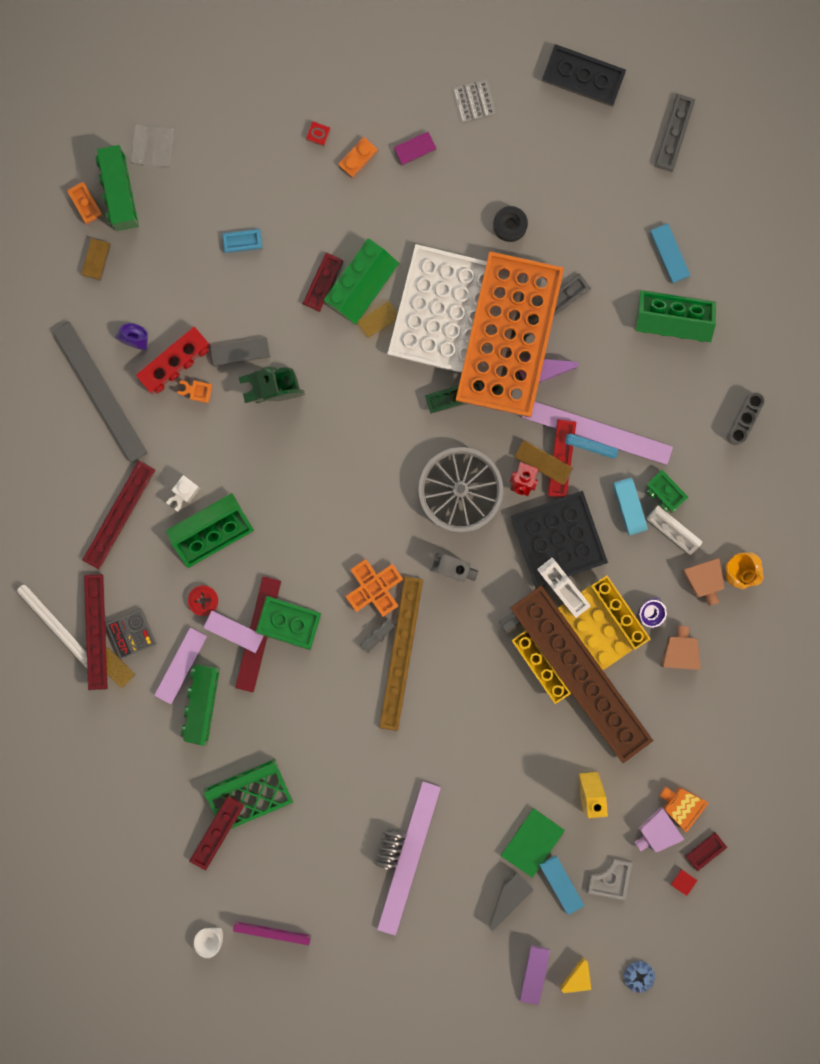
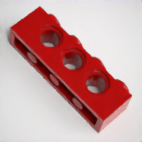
(147, 374)

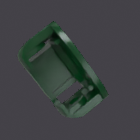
(271, 386)

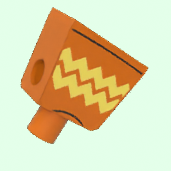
(682, 806)

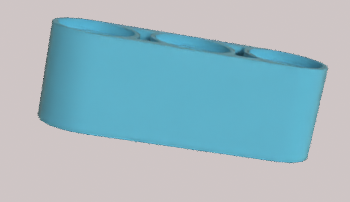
(630, 506)

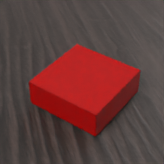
(683, 882)

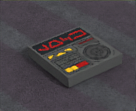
(131, 633)

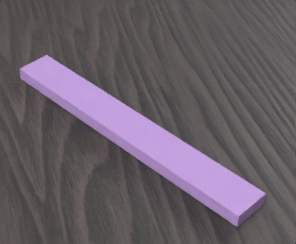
(603, 434)
(409, 858)

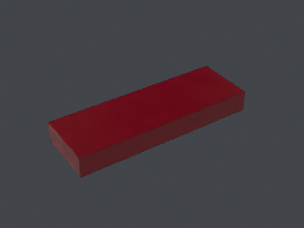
(322, 282)

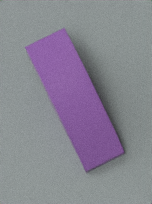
(534, 974)

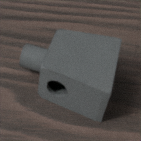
(447, 566)

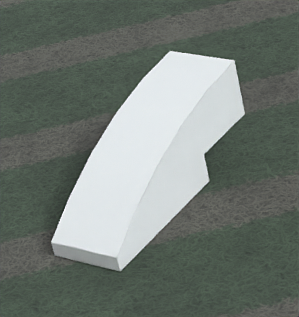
(564, 587)

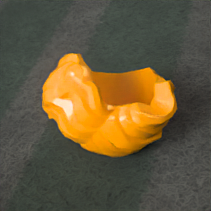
(744, 570)

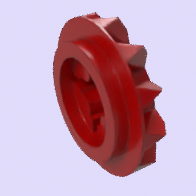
(196, 593)

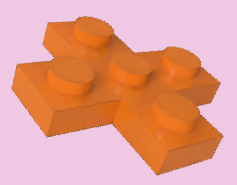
(374, 587)

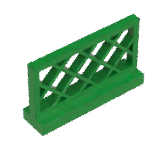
(246, 779)

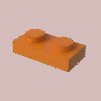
(358, 157)
(85, 203)

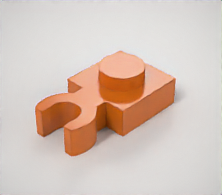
(199, 391)

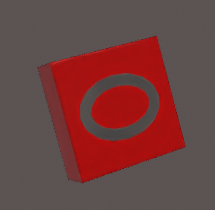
(318, 133)

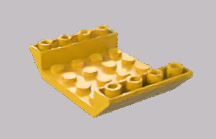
(605, 629)

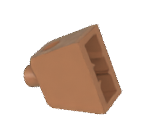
(705, 580)
(681, 651)

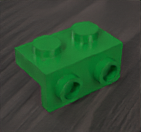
(665, 491)

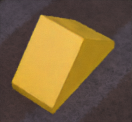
(578, 979)

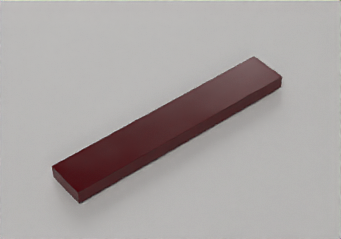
(119, 515)
(95, 632)
(252, 661)

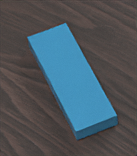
(670, 253)
(562, 885)

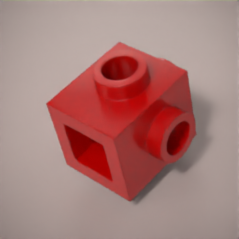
(524, 479)

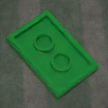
(288, 623)
(532, 842)

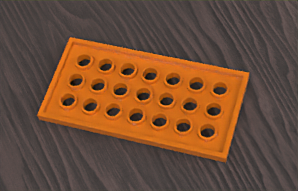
(517, 345)

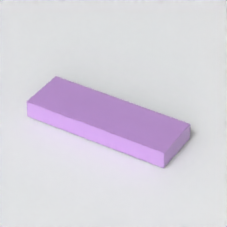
(233, 631)

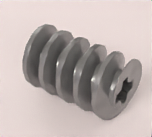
(390, 849)

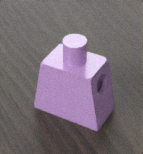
(658, 832)

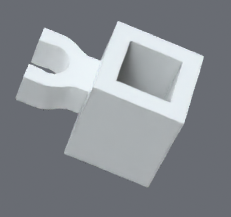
(184, 490)

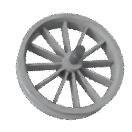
(460, 490)

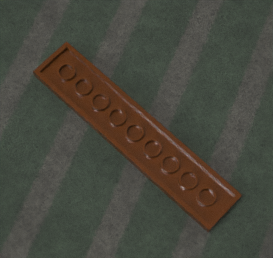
(581, 674)

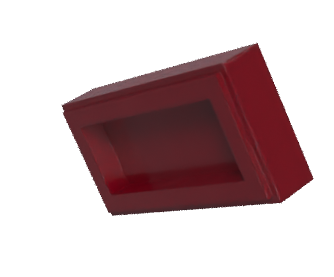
(706, 851)

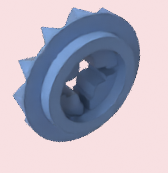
(642, 968)

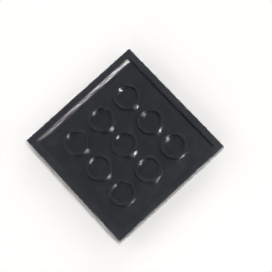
(560, 532)

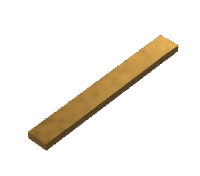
(401, 653)

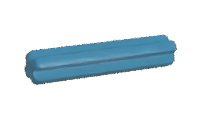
(592, 446)

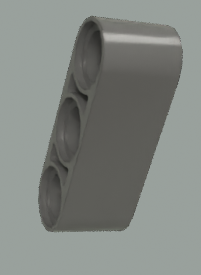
(752, 412)

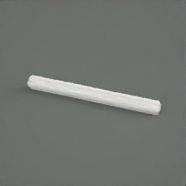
(53, 624)

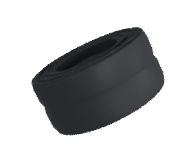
(518, 216)

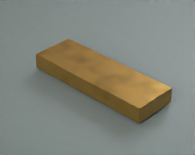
(544, 462)

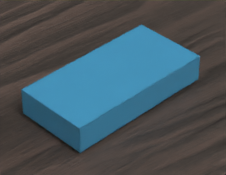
(242, 241)

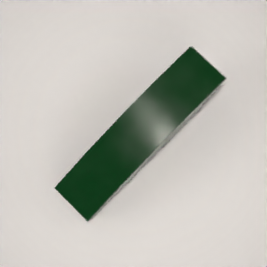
(446, 398)

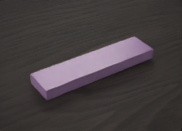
(180, 665)

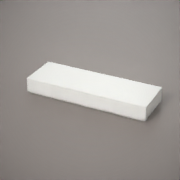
(674, 530)

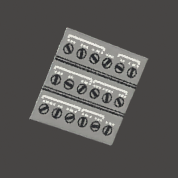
(474, 100)

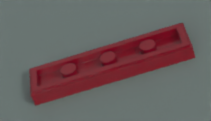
(216, 832)

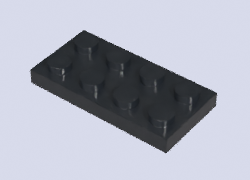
(583, 75)

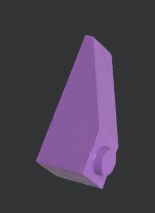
(551, 369)

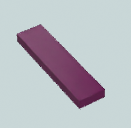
(272, 933)

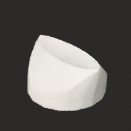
(208, 942)

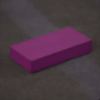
(415, 148)

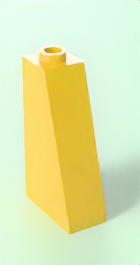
(591, 794)

